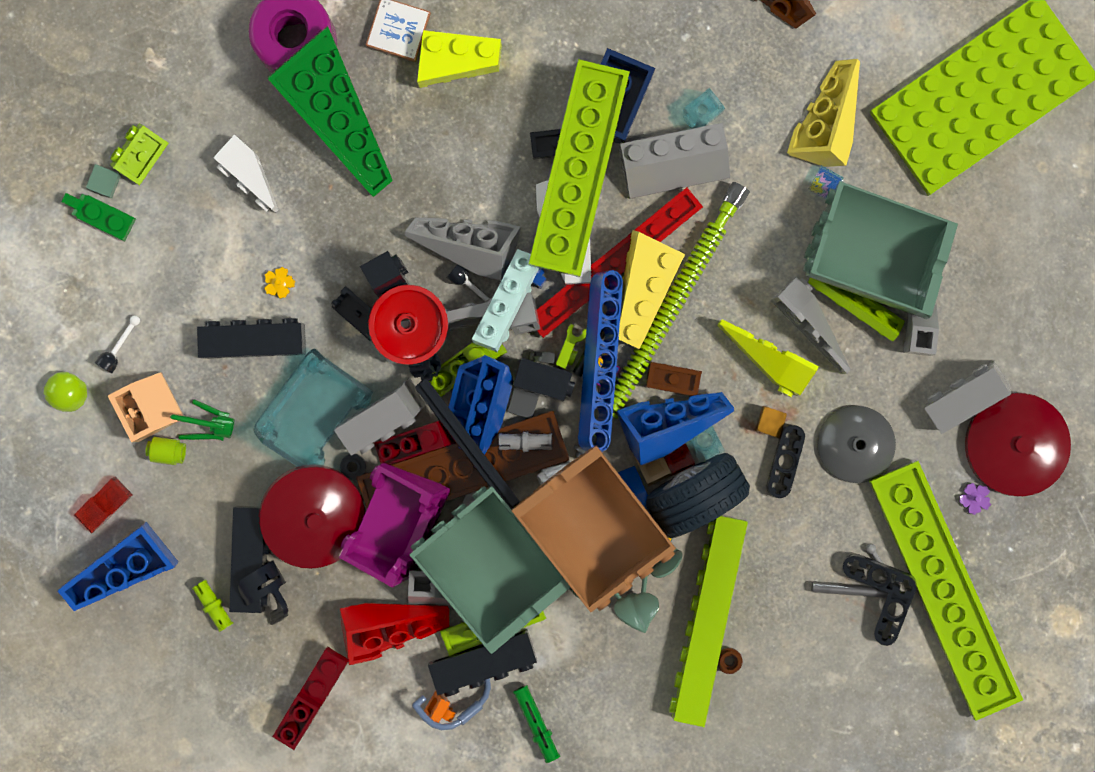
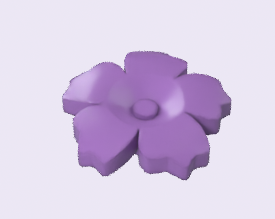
(975, 498)

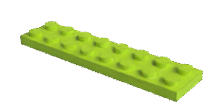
(579, 168)

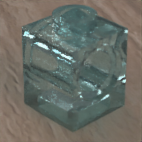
(713, 449)

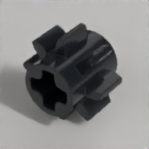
(427, 368)

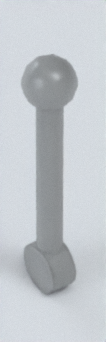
(871, 549)

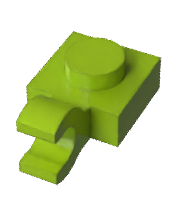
(567, 353)

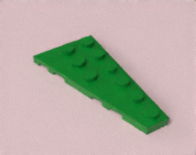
(325, 98)

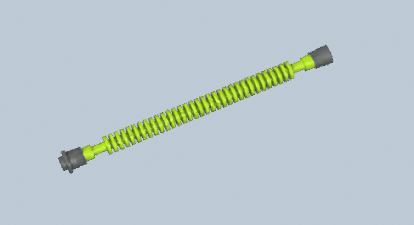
(733, 201)

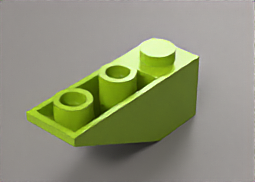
(449, 369)

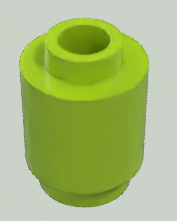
(166, 451)

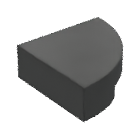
(542, 357)

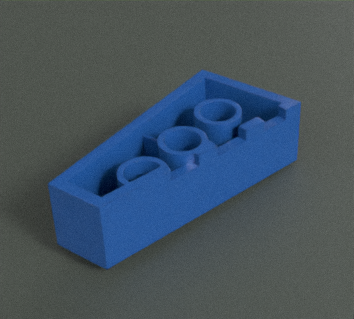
(127, 563)

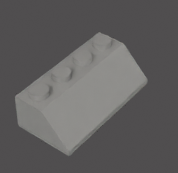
(675, 160)

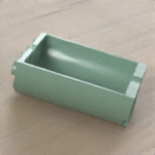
(880, 249)
(489, 568)

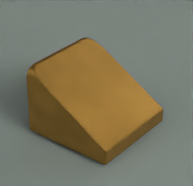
(770, 422)

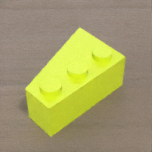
(456, 56)

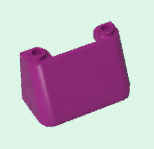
(397, 517)

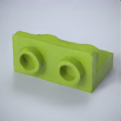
(138, 153)

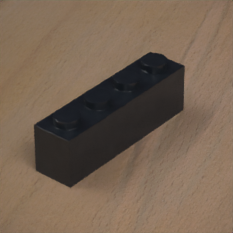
(251, 340)
(247, 555)
(478, 664)

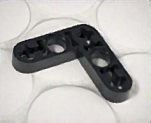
(894, 593)

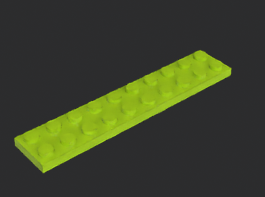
(946, 590)

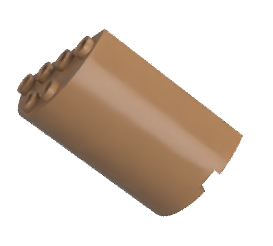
(594, 529)

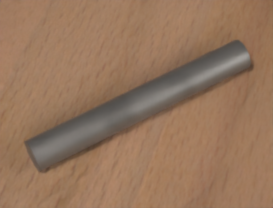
(843, 589)

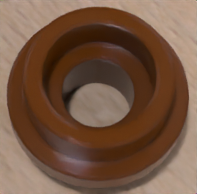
(735, 666)

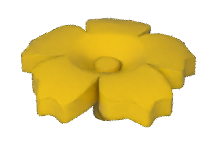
(279, 282)

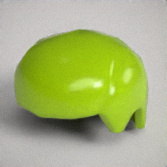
(65, 392)

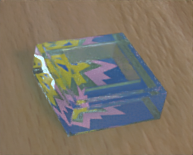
(824, 181)

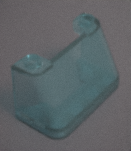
(310, 409)

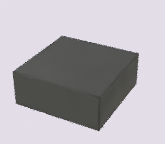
(523, 403)

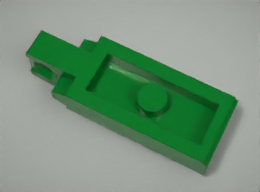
(100, 215)

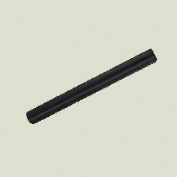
(465, 442)

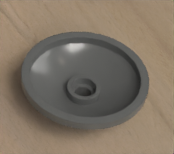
(838, 444)

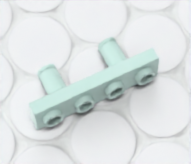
(506, 302)

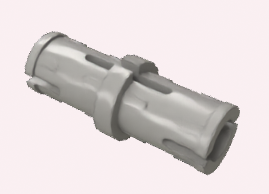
(525, 441)

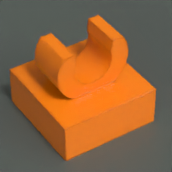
(439, 708)

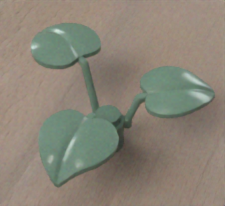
(641, 608)

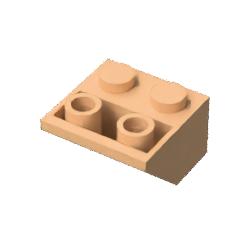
(145, 407)

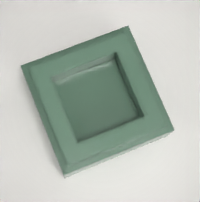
(103, 181)

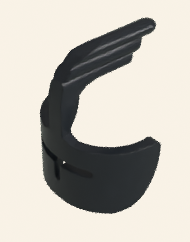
(250, 593)

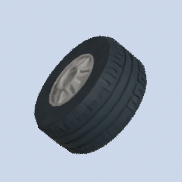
(698, 495)

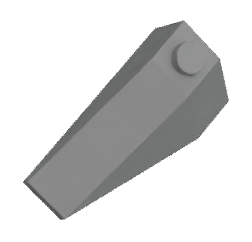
(477, 247)

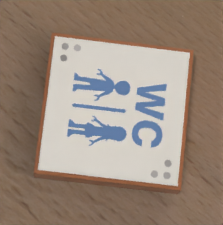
(398, 29)

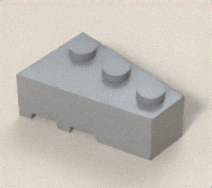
(967, 397)

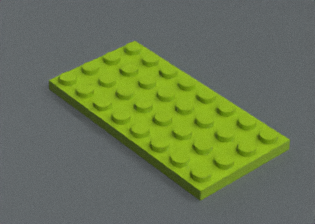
(983, 94)

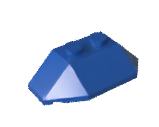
(481, 398)

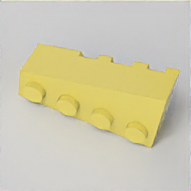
(645, 283)

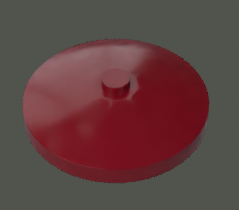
(1018, 445)
(310, 515)

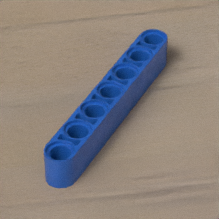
(608, 351)

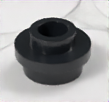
(361, 466)

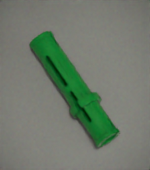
(549, 752)

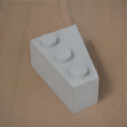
(380, 418)

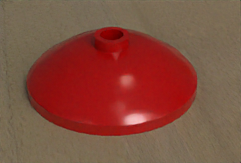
(426, 327)

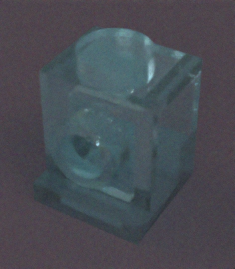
(712, 104)

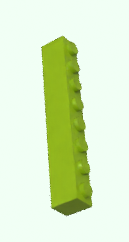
(708, 621)

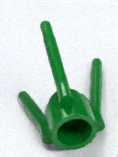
(221, 426)

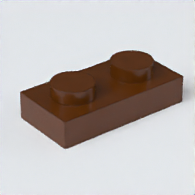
(673, 379)

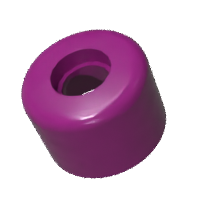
(274, 15)

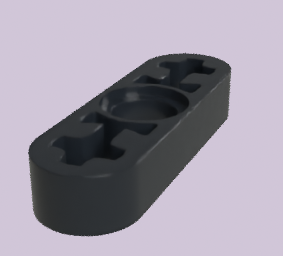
(783, 440)

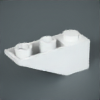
(245, 165)

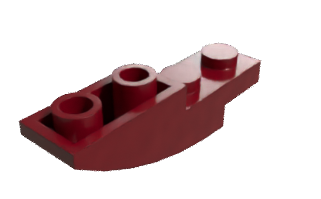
(310, 698)

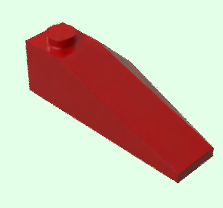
(378, 627)

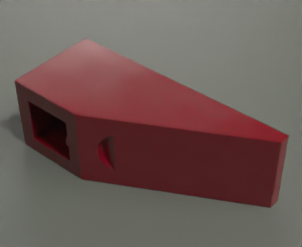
(413, 443)

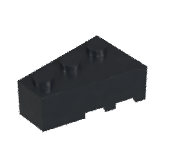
(385, 272)

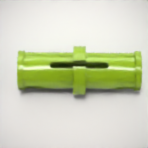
(212, 605)

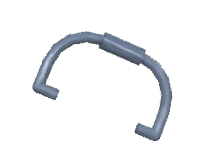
(462, 719)

